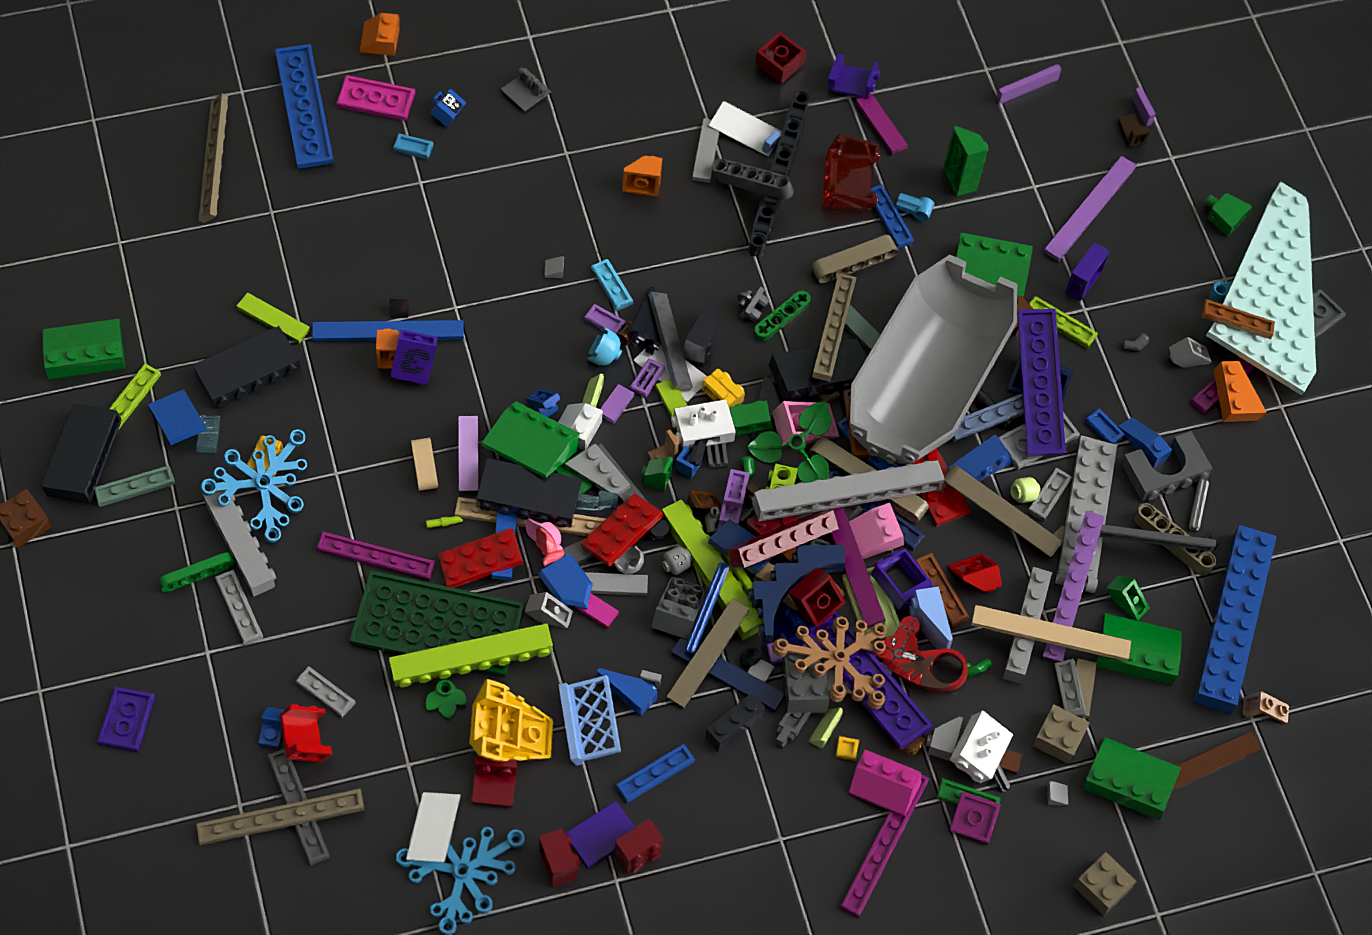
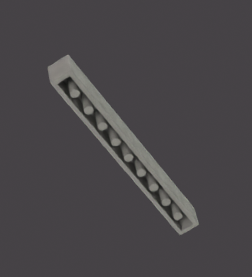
(847, 490)

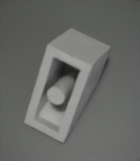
(1189, 353)
(548, 610)
(944, 739)

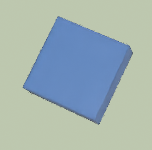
(771, 141)

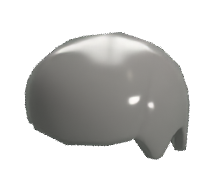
(630, 561)

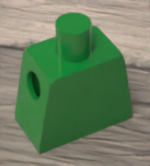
(1227, 212)

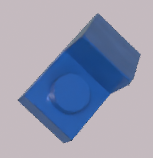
(544, 401)
(271, 729)

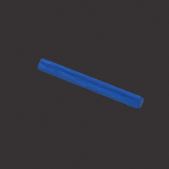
(706, 608)

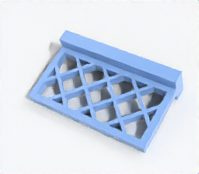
(574, 727)

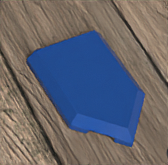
(567, 582)

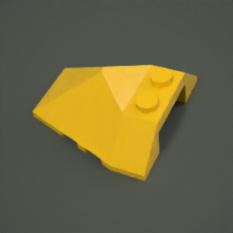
(508, 727)

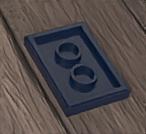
(731, 535)

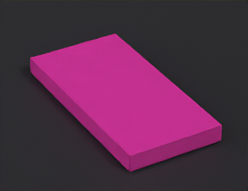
(376, 98)

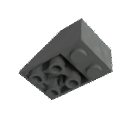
(679, 607)

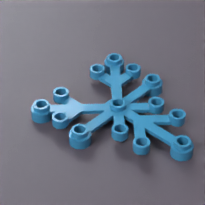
(276, 464)
(484, 858)

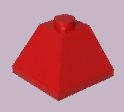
(979, 572)

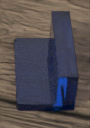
(787, 625)

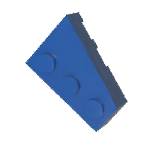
(985, 459)

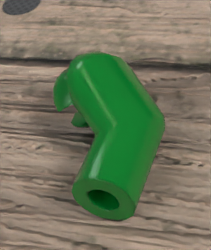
(748, 464)
(978, 668)

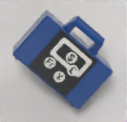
(447, 107)

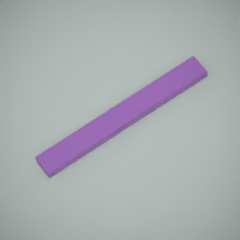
(1089, 208)

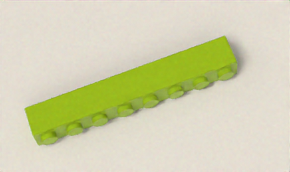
(705, 560)
(471, 655)

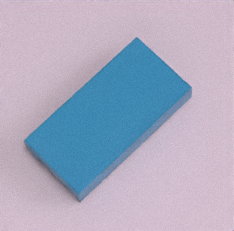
(413, 146)

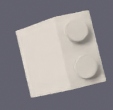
(584, 420)

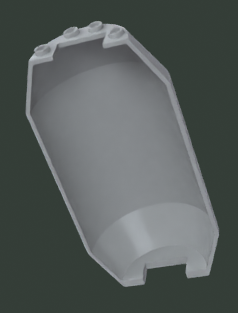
(930, 361)

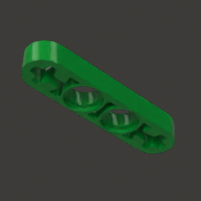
(782, 316)
(196, 572)

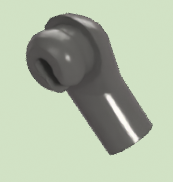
(1138, 344)
(711, 519)

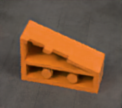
(1236, 394)

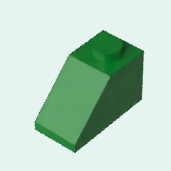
(657, 473)
(1128, 596)

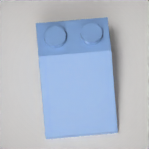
(930, 611)

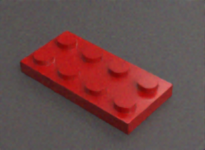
(946, 503)
(622, 529)
(480, 558)

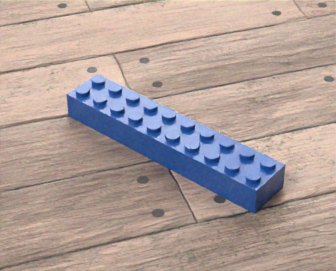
(1235, 619)

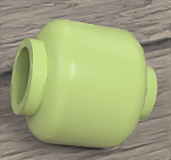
(1025, 490)

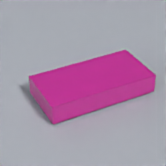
(599, 611)

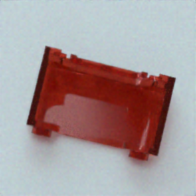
(849, 174)

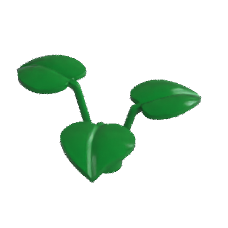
(768, 444)

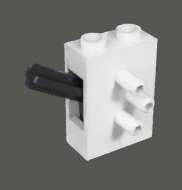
(703, 426)
(982, 750)

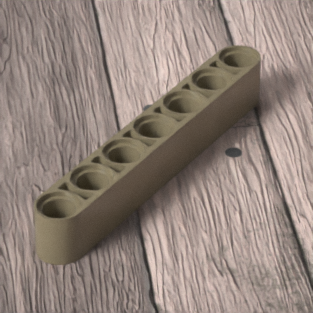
(908, 506)
(1002, 510)

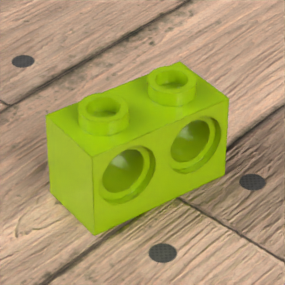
(788, 473)

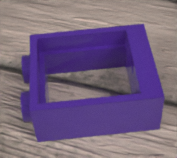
(1087, 271)
(912, 570)

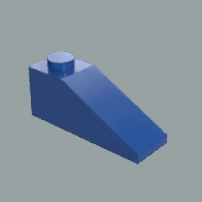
(1143, 438)
(631, 690)

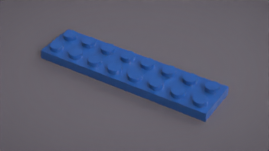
(304, 106)

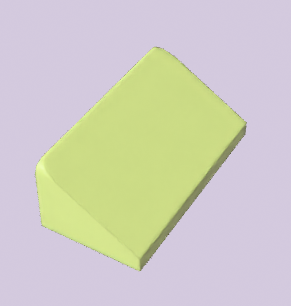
(593, 390)
(826, 727)

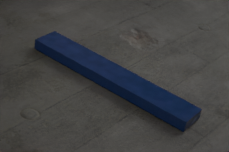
(911, 535)
(735, 678)

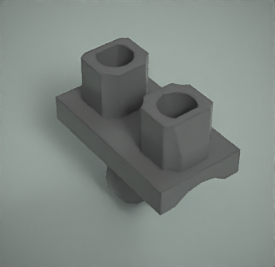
(757, 298)

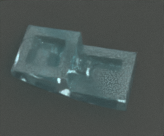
(208, 439)
(604, 501)

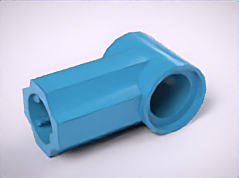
(920, 208)
(1219, 291)

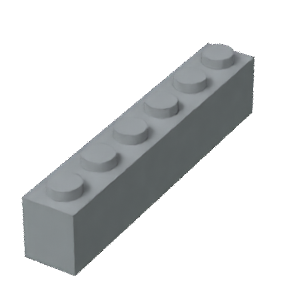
(241, 543)
(1031, 607)

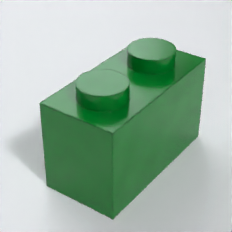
(751, 417)

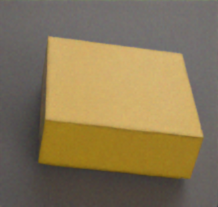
(847, 748)

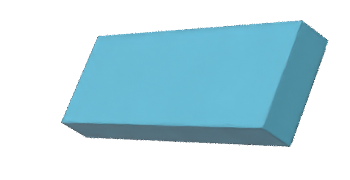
(612, 284)

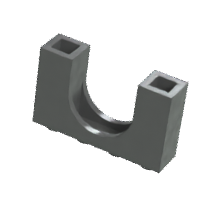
(1151, 484)

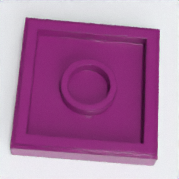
(975, 817)

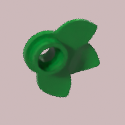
(445, 702)

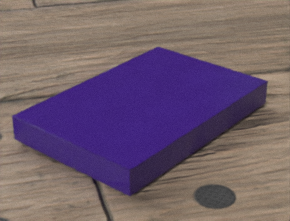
(126, 719)
(597, 835)

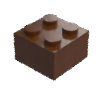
(23, 518)

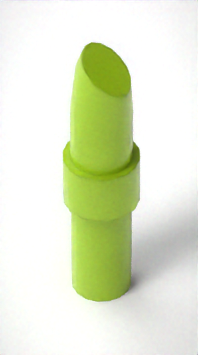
(443, 521)

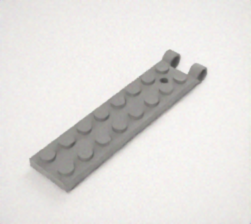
(1088, 493)

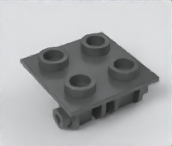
(525, 89)

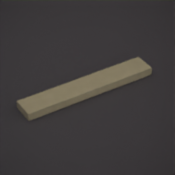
(708, 653)

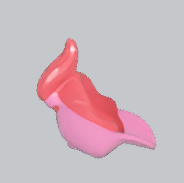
(547, 539)

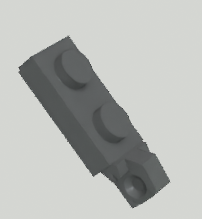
(790, 727)

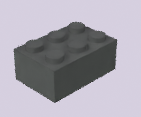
(804, 690)

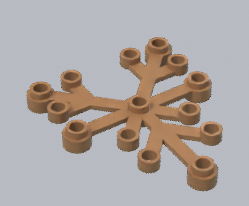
(815, 653)

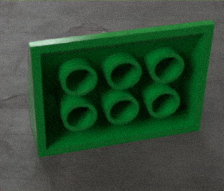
(994, 259)
(83, 349)
(531, 440)
(1153, 649)
(1132, 778)

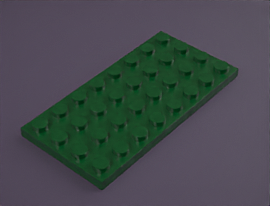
(418, 615)

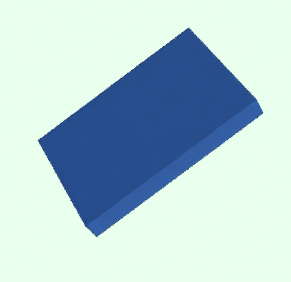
(177, 417)

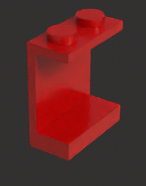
(302, 733)

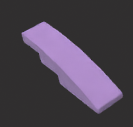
(468, 453)

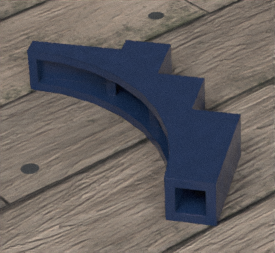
(769, 595)

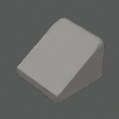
(554, 267)
(1057, 794)

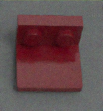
(494, 782)

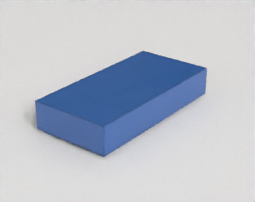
(1104, 427)

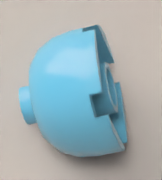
(605, 348)

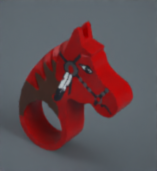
(914, 665)

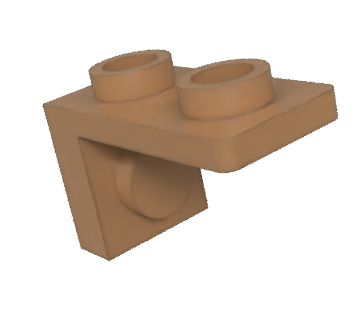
(670, 448)
(1266, 704)

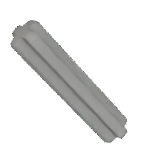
(1198, 505)

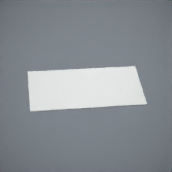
(742, 127)
(695, 375)
(433, 827)

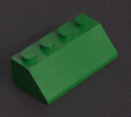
(965, 160)

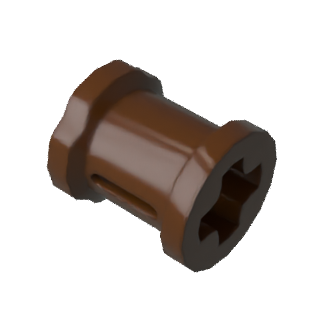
(625, 334)

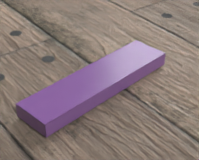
(1028, 84)

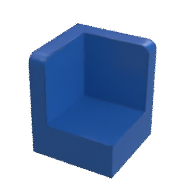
(683, 466)

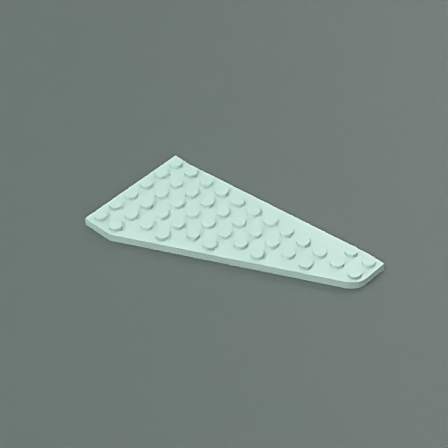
(1276, 286)

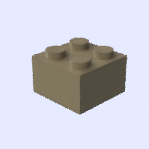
(1061, 734)
(1105, 883)

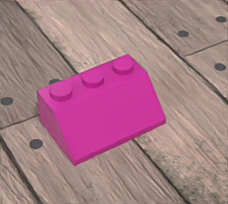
(885, 783)

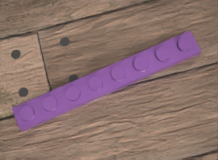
(1075, 579)

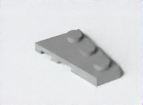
(598, 469)

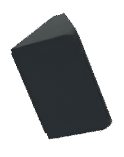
(399, 307)

